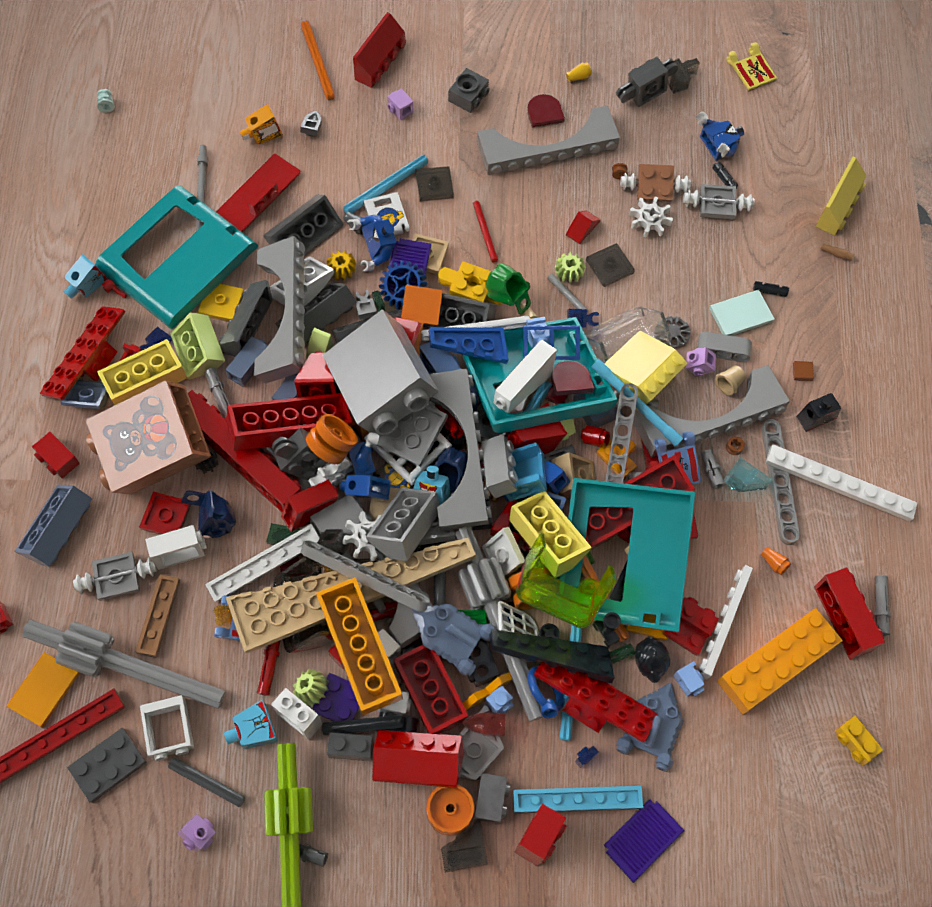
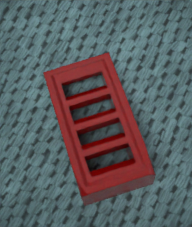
(503, 519)

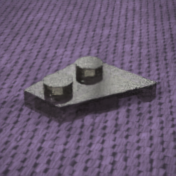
(465, 851)

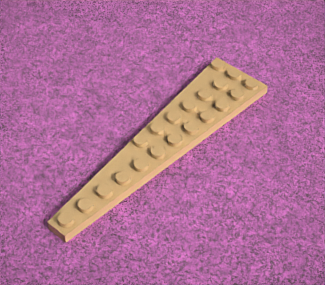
(294, 607)

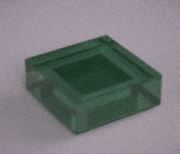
(378, 301)

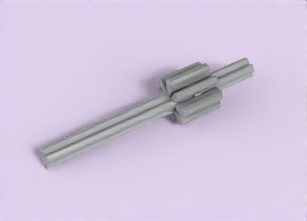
(484, 587)
(90, 651)

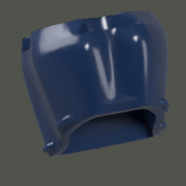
(453, 465)
(214, 515)

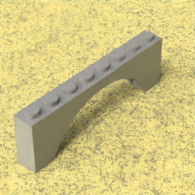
(503, 154)
(286, 351)
(762, 399)
(468, 503)
(404, 626)

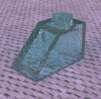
(746, 477)

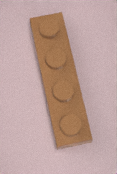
(157, 615)

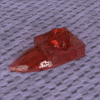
(486, 723)

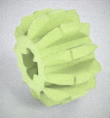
(570, 267)
(310, 687)

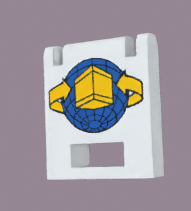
(393, 211)

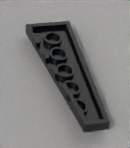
(573, 655)

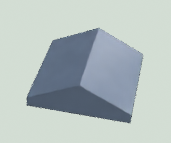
(86, 395)

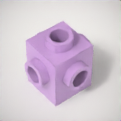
(701, 361)
(190, 830)

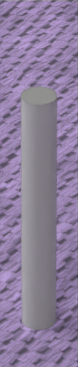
(555, 281)

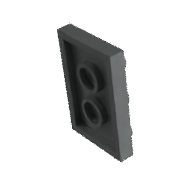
(106, 765)

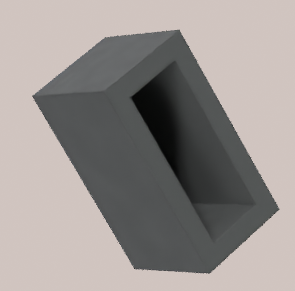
(350, 746)

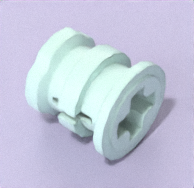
(105, 101)

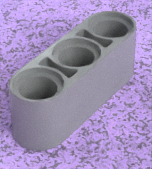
(726, 346)

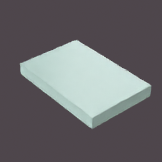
(741, 313)

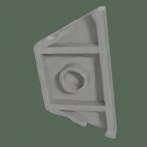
(479, 751)

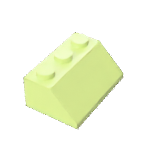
(197, 345)

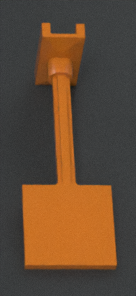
(421, 306)

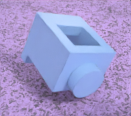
(536, 336)
(690, 680)
(499, 701)

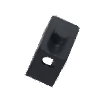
(823, 410)

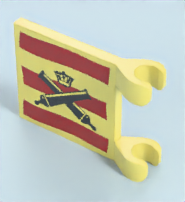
(752, 70)

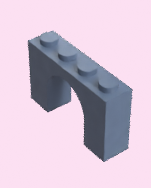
(242, 369)

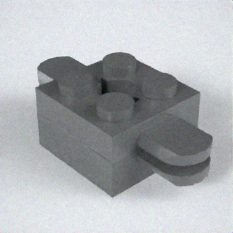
(647, 81)
(295, 455)

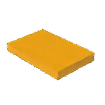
(42, 690)

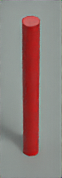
(487, 238)

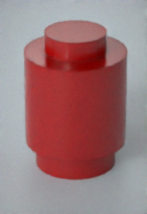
(595, 436)

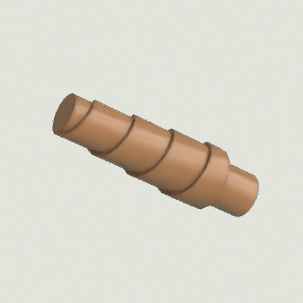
(841, 253)

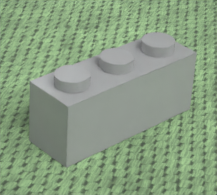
(499, 466)

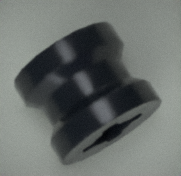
(549, 630)

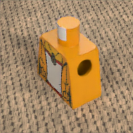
(261, 126)

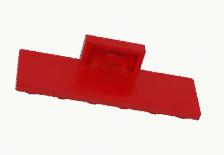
(258, 192)
(87, 355)
(597, 702)

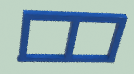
(551, 339)

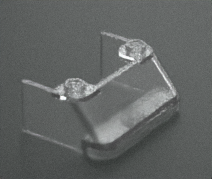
(616, 332)

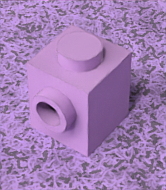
(400, 104)

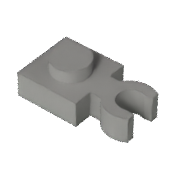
(365, 306)

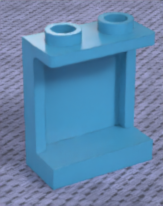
(529, 470)

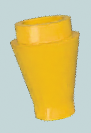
(580, 72)

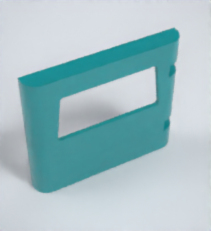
(187, 273)
(491, 373)
(655, 553)

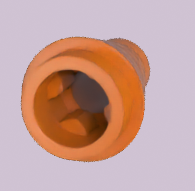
(775, 560)

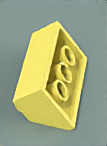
(842, 198)
(142, 372)
(563, 541)

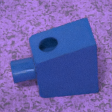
(360, 487)

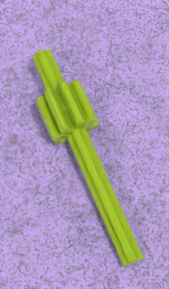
(288, 814)

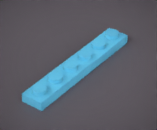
(578, 799)

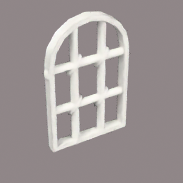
(512, 617)

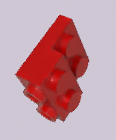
(695, 626)

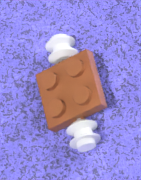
(655, 182)

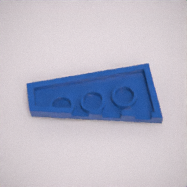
(471, 341)

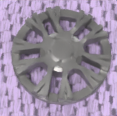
(676, 332)

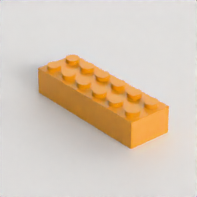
(359, 646)
(779, 661)

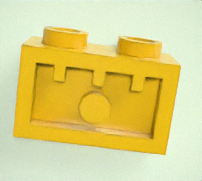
(858, 741)

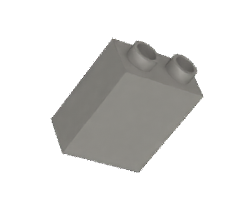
(380, 374)

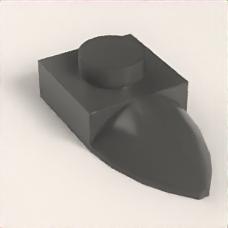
(311, 124)

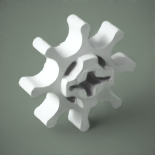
(650, 217)
(332, 472)
(359, 536)

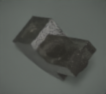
(681, 79)
(333, 540)

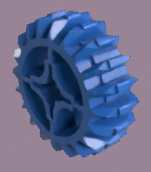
(407, 278)

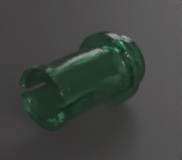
(622, 652)

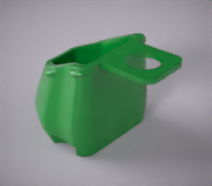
(508, 287)

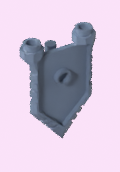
(451, 634)
(664, 728)

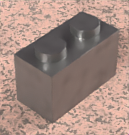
(491, 798)

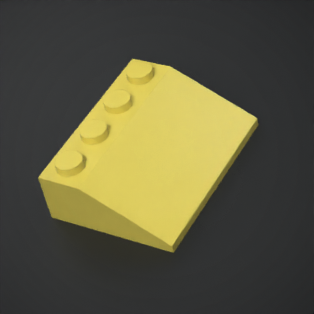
(646, 364)

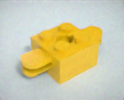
(461, 282)

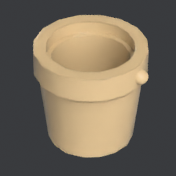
(730, 380)

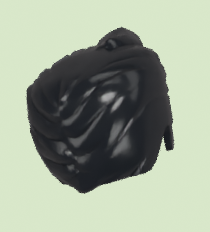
(652, 658)

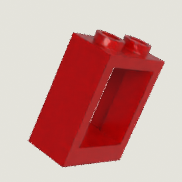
(307, 503)

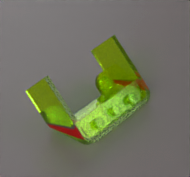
(558, 598)

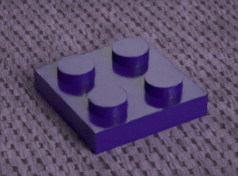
(339, 700)

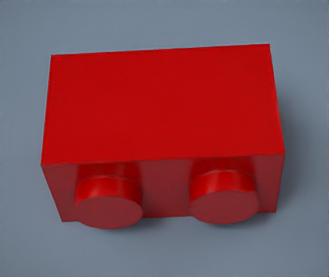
(55, 454)

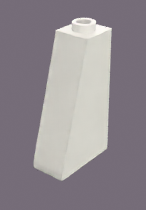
(526, 377)

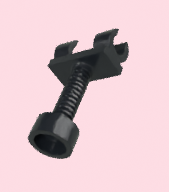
(607, 628)

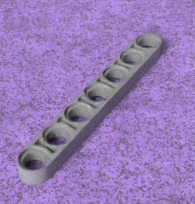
(624, 440)
(777, 490)
(365, 576)

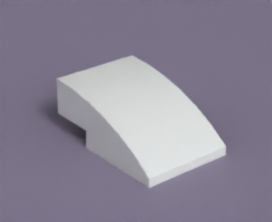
(316, 277)

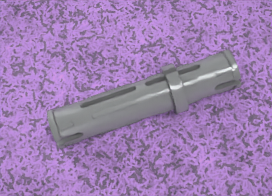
(217, 387)
(882, 604)

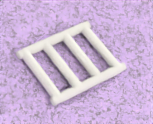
(398, 465)

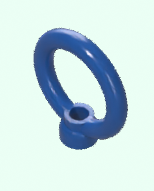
(549, 707)

